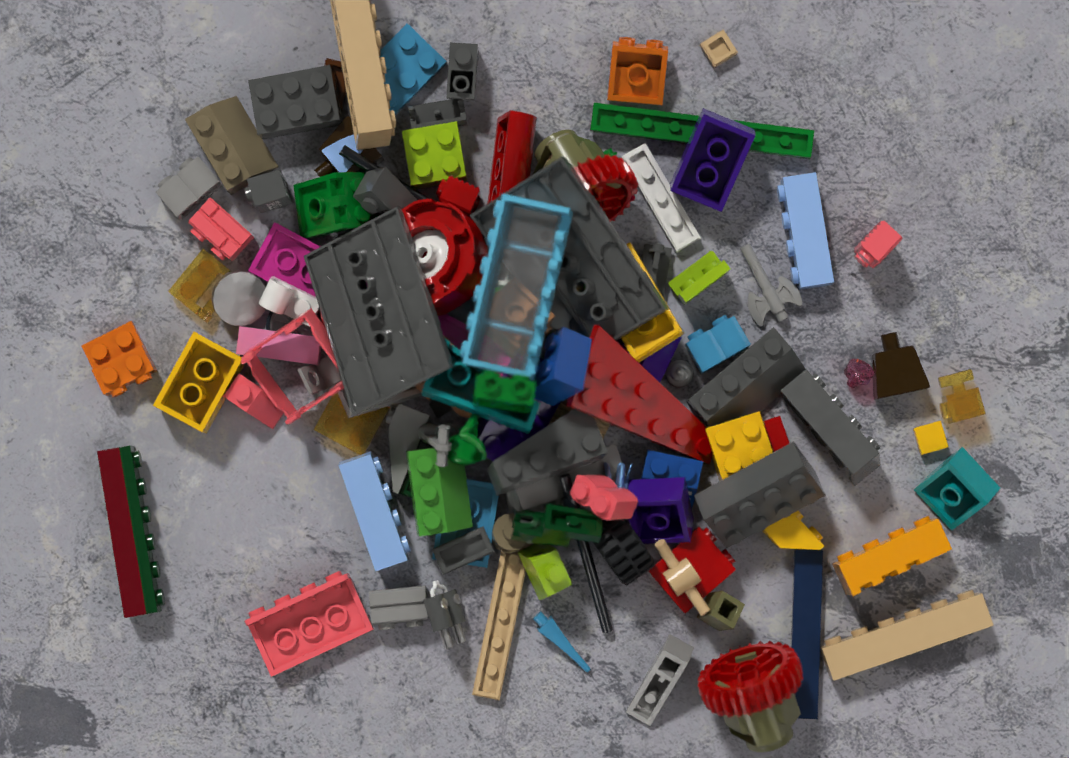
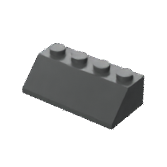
(748, 381)

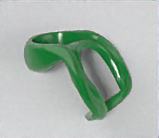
(466, 445)

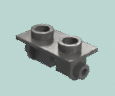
(657, 260)

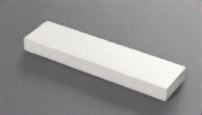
(660, 199)

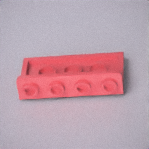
(309, 623)

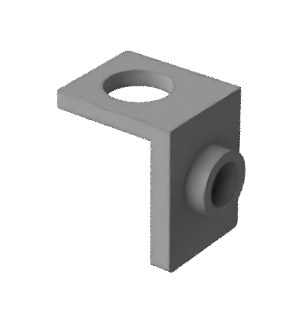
(325, 374)

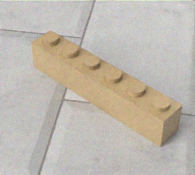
(905, 636)

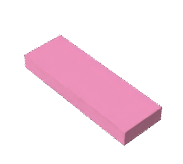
(283, 347)

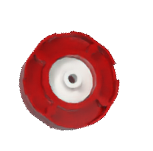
(447, 250)

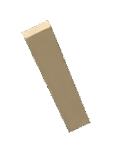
(500, 626)

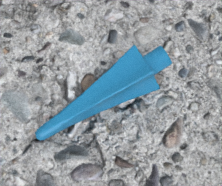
(551, 631)

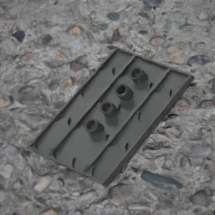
(617, 289)
(384, 332)

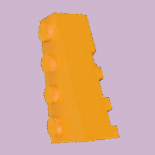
(891, 555)

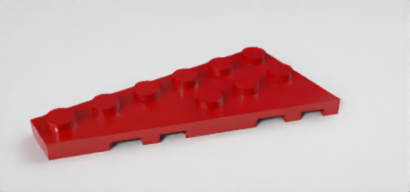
(630, 398)

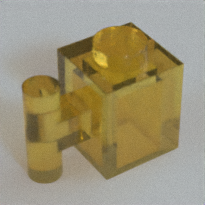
(962, 403)

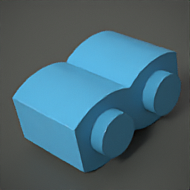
(716, 344)

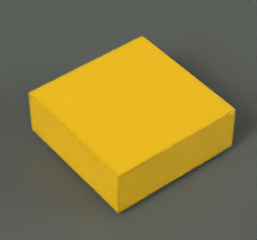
(930, 437)

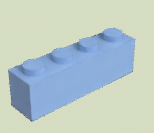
(806, 231)
(373, 511)

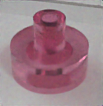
(858, 373)

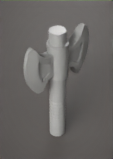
(772, 298)

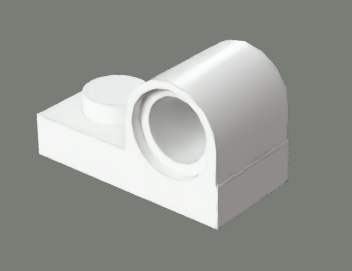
(287, 299)

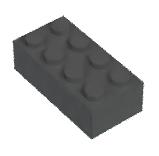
(759, 495)

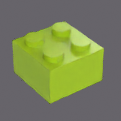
(434, 154)

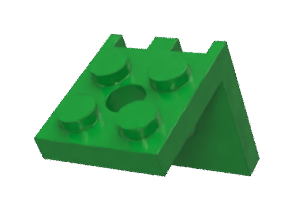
(336, 201)

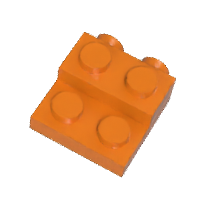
(637, 71)
(119, 359)

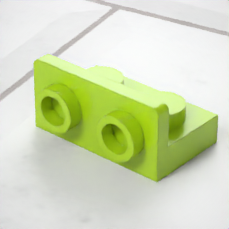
(698, 277)

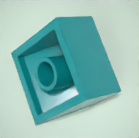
(957, 489)

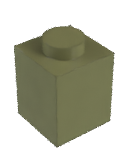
(723, 611)

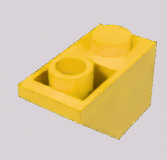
(793, 533)

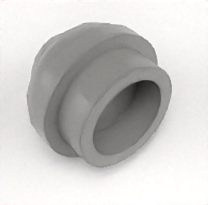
(679, 373)

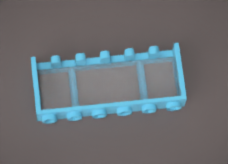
(516, 286)

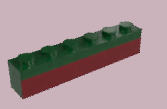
(130, 532)

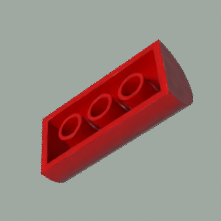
(511, 152)

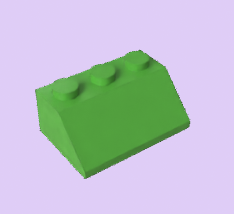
(437, 493)

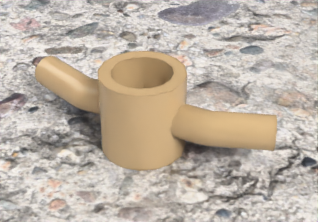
(682, 577)

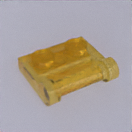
(196, 281)

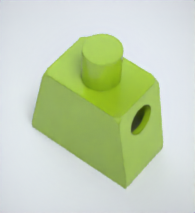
(545, 570)

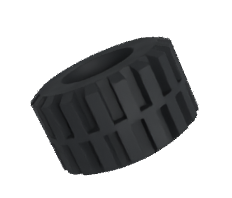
(624, 550)

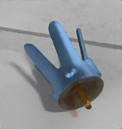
(620, 474)

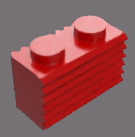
(459, 194)

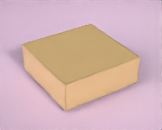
(718, 48)

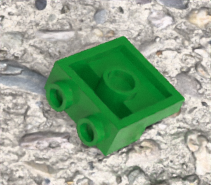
(504, 393)

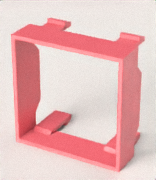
(267, 382)

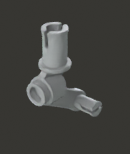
(439, 437)

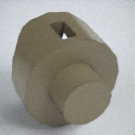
(502, 535)

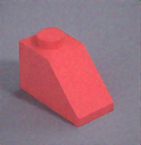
(253, 401)

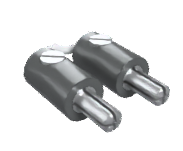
(445, 612)

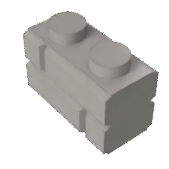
(398, 606)

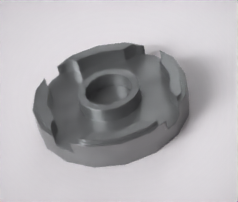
(237, 298)

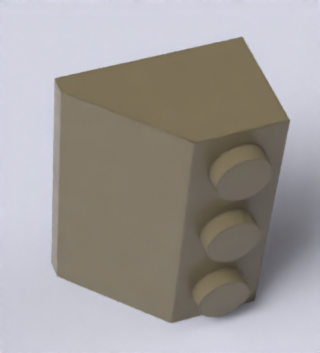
(231, 143)

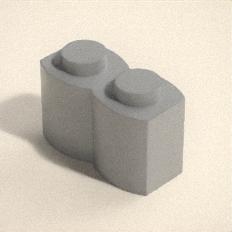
(188, 187)

